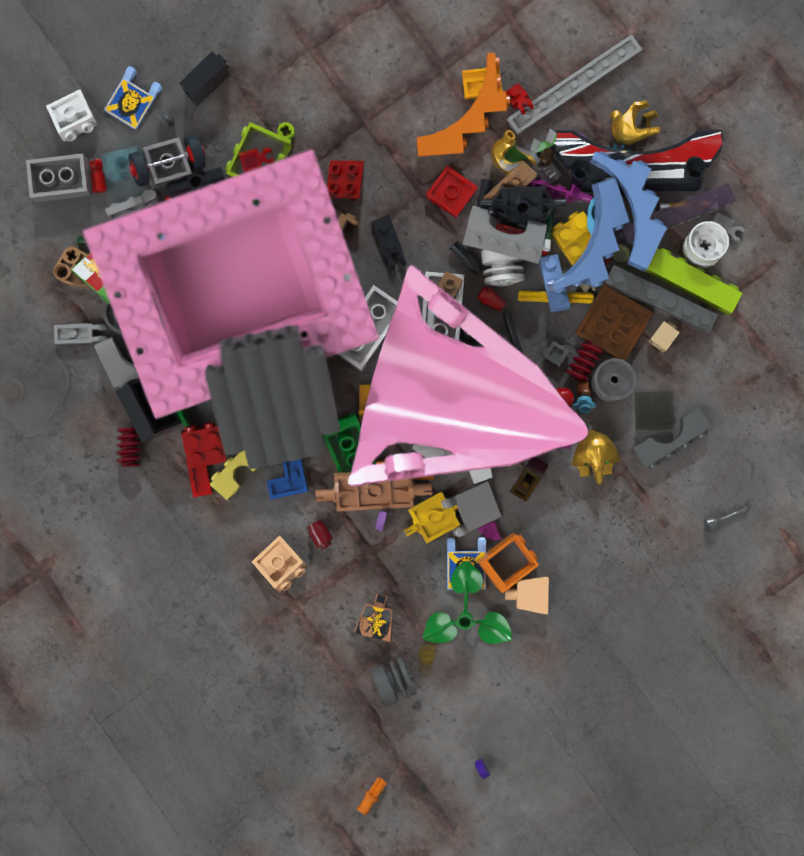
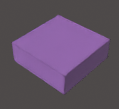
(381, 521)

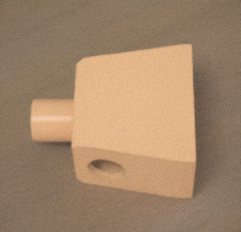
(530, 594)

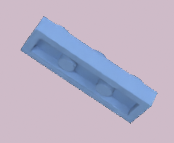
(550, 271)

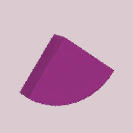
(490, 531)

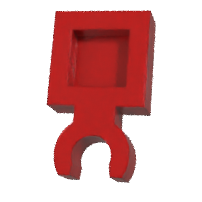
(519, 98)
(252, 159)

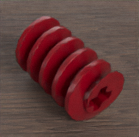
(584, 361)
(128, 447)

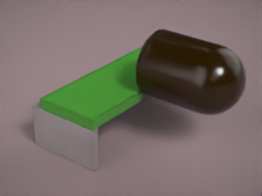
(538, 147)

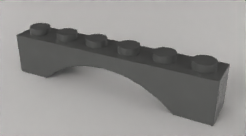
(670, 303)

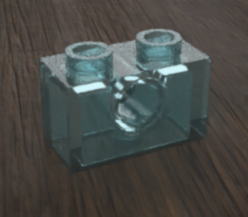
(112, 161)

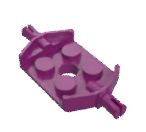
(561, 192)

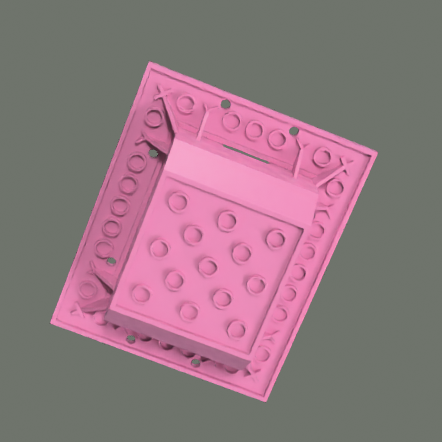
(229, 275)

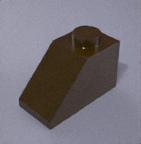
(529, 478)

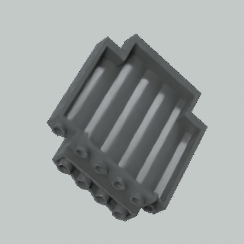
(272, 397)

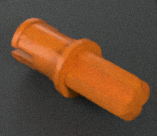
(371, 796)

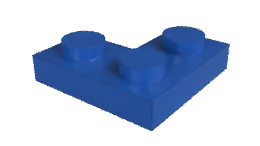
(291, 484)

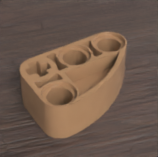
(66, 262)

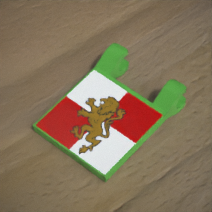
(88, 273)

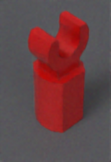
(97, 176)

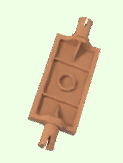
(372, 495)

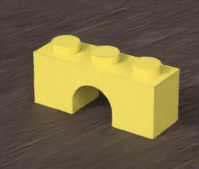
(224, 481)

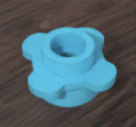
(584, 404)

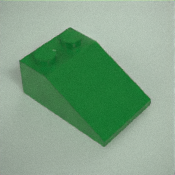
(344, 443)

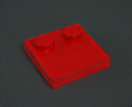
(451, 192)

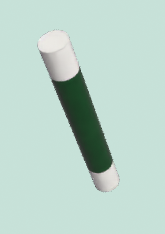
(547, 241)

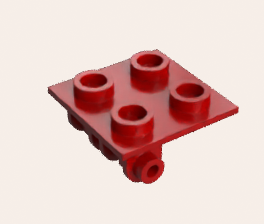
(345, 179)

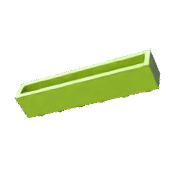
(694, 281)

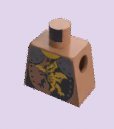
(375, 620)

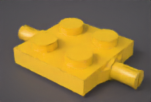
(432, 519)

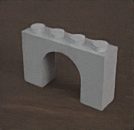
(523, 246)
(116, 366)

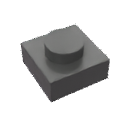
(556, 353)

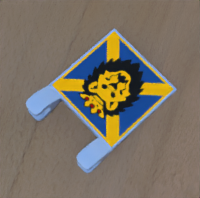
(130, 102)
(455, 558)

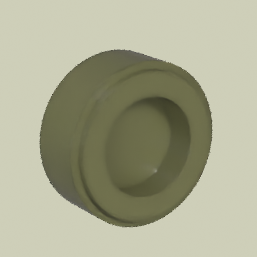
(622, 255)

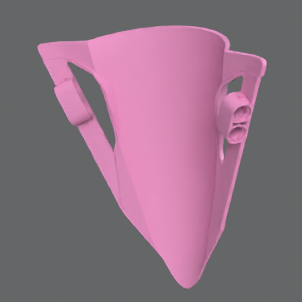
(440, 393)

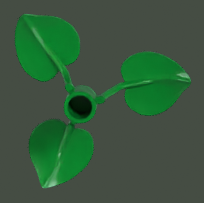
(440, 627)

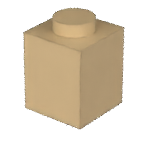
(664, 336)

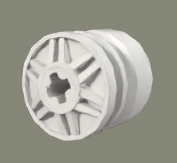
(711, 236)
(502, 269)

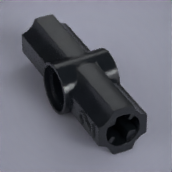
(183, 186)

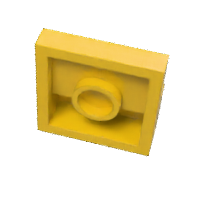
(572, 236)

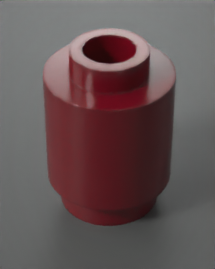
(320, 535)

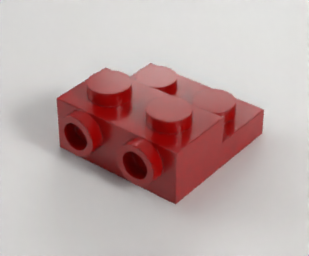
(203, 445)

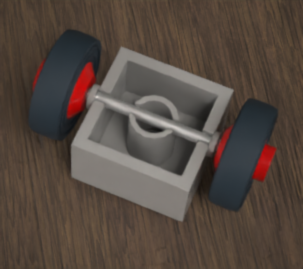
(166, 161)

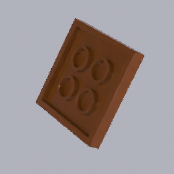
(614, 323)

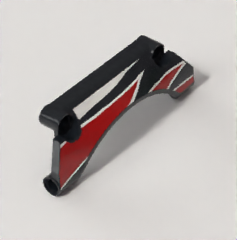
(671, 167)

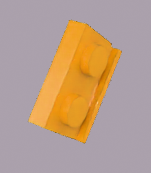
(473, 82)

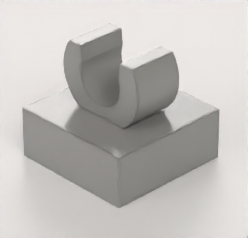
(548, 173)

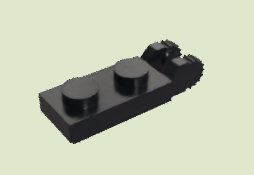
(388, 240)

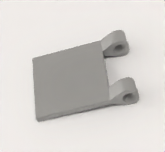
(475, 506)

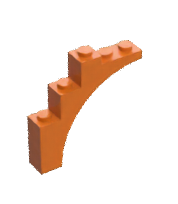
(488, 101)

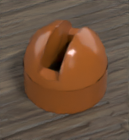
(583, 388)

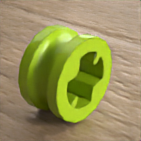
(291, 129)

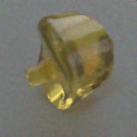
(426, 654)

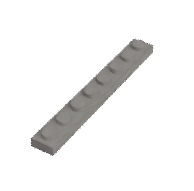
(575, 84)

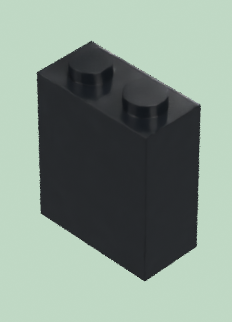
(205, 78)

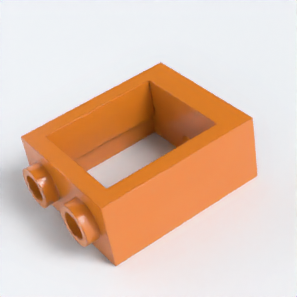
(513, 579)

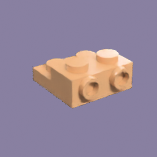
(280, 564)

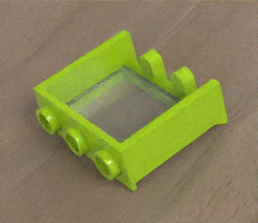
(259, 138)

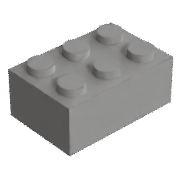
(58, 177)

